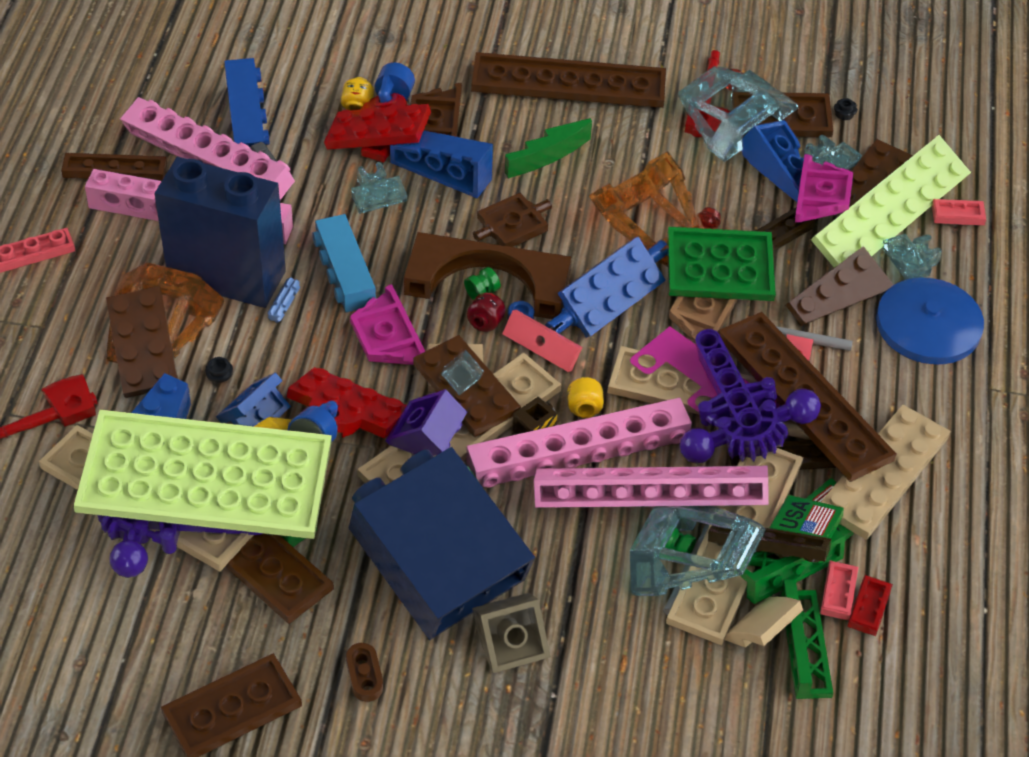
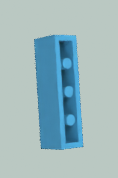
(344, 262)

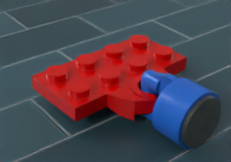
(385, 117)
(341, 406)

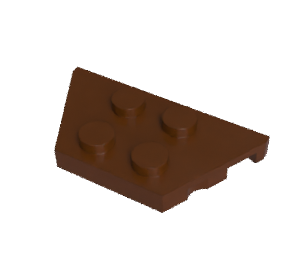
(443, 107)

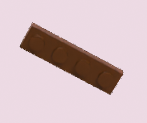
(82, 164)

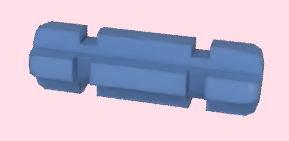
(283, 300)

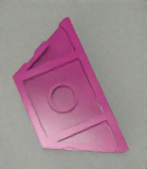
(822, 190)
(386, 330)

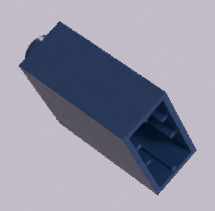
(222, 229)
(438, 540)

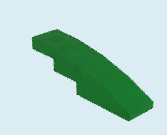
(553, 146)

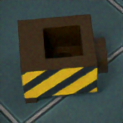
(534, 416)

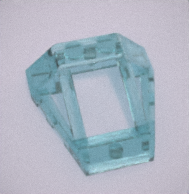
(728, 137)
(649, 574)

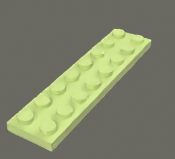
(893, 203)

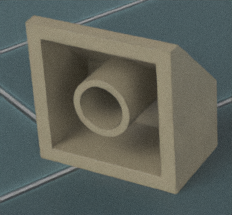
(511, 632)

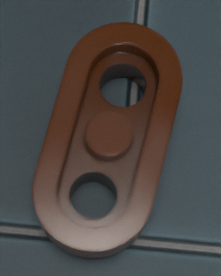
(364, 674)

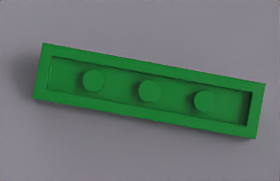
(770, 577)
(799, 643)

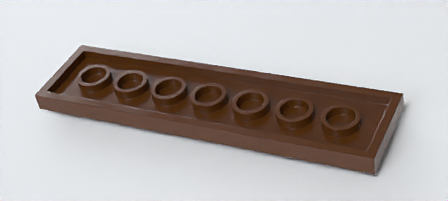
(569, 79)
(838, 427)

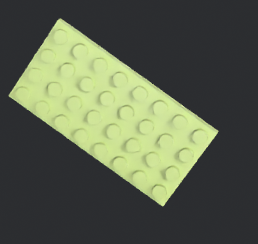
(204, 474)

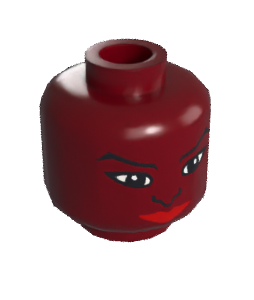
(486, 312)

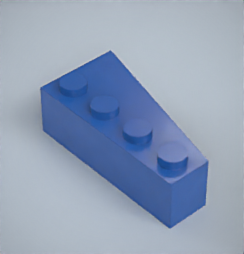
(245, 102)
(448, 160)

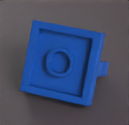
(256, 403)

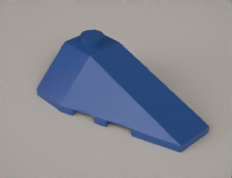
(775, 153)

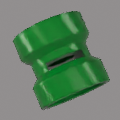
(484, 282)
(681, 542)

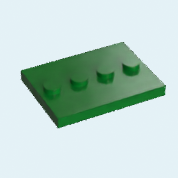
(720, 264)

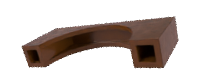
(440, 256)

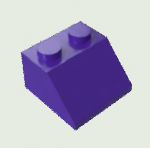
(428, 424)

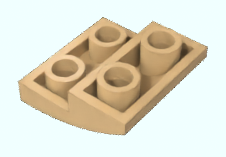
(764, 621)

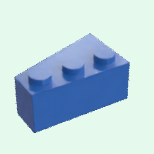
(166, 399)

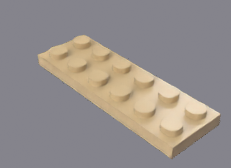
(875, 494)

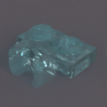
(841, 156)
(376, 190)
(912, 258)

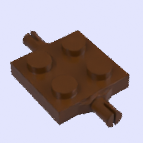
(512, 220)

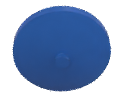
(930, 320)

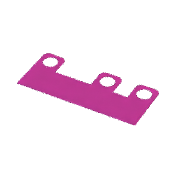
(683, 355)

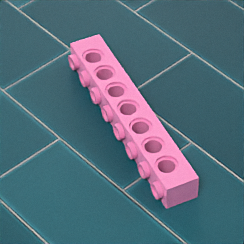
(191, 141)
(136, 197)
(578, 442)
(651, 486)

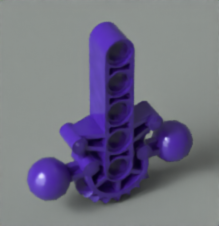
(741, 411)
(129, 556)

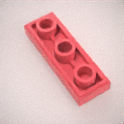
(35, 249)
(530, 333)

